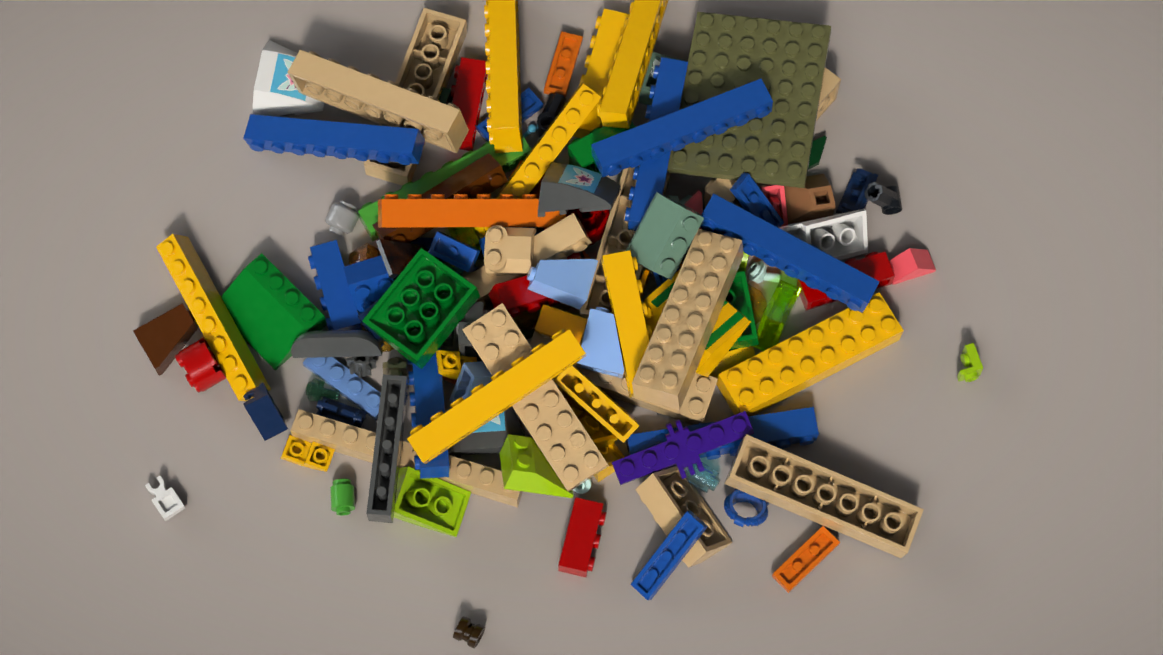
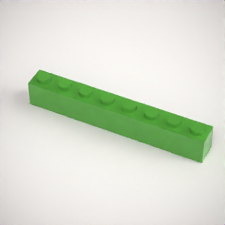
(369, 212)

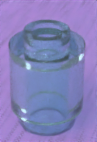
(704, 480)

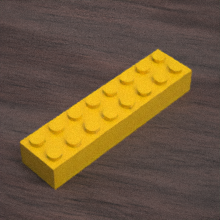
(503, 75)
(809, 357)

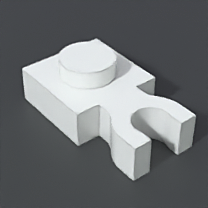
(166, 500)

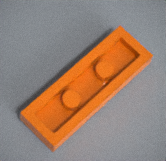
(563, 64)
(805, 559)

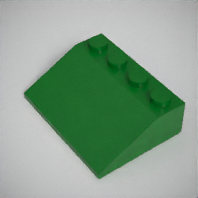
(422, 308)
(270, 311)

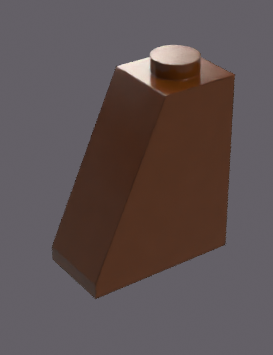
(166, 336)

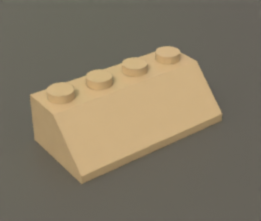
(669, 499)

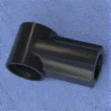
(550, 111)
(886, 197)

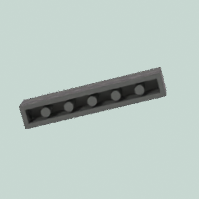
(387, 449)

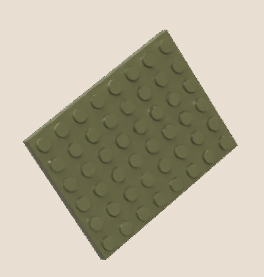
(792, 64)

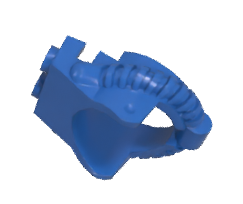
(740, 496)

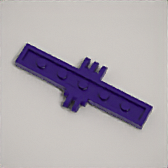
(682, 448)

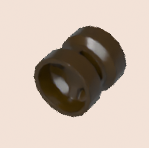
(469, 632)

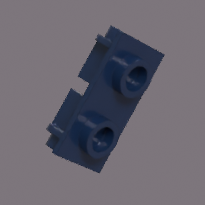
(340, 412)

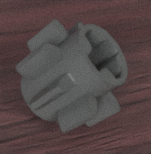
(361, 365)

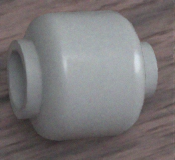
(342, 218)

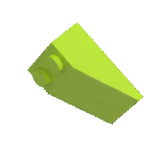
(527, 468)
(430, 502)

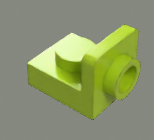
(973, 363)

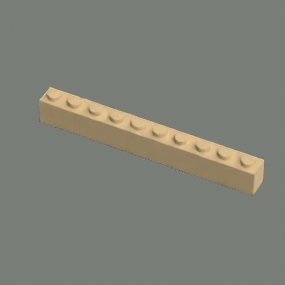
(361, 442)

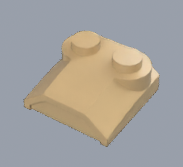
(508, 250)

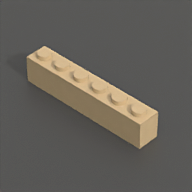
(551, 244)

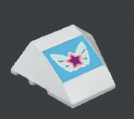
(274, 89)

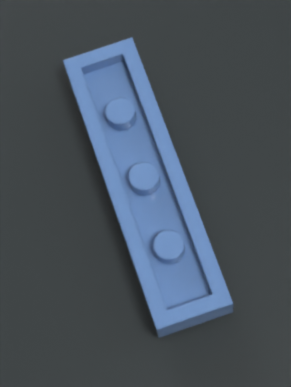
(348, 384)

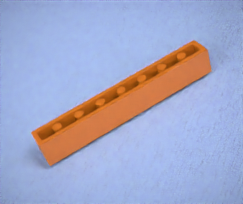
(462, 211)

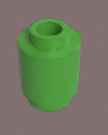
(342, 497)

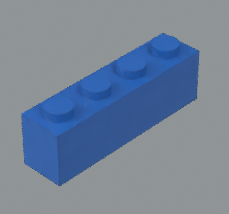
(333, 282)

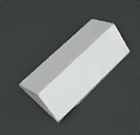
(836, 235)

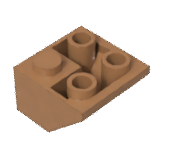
(810, 202)

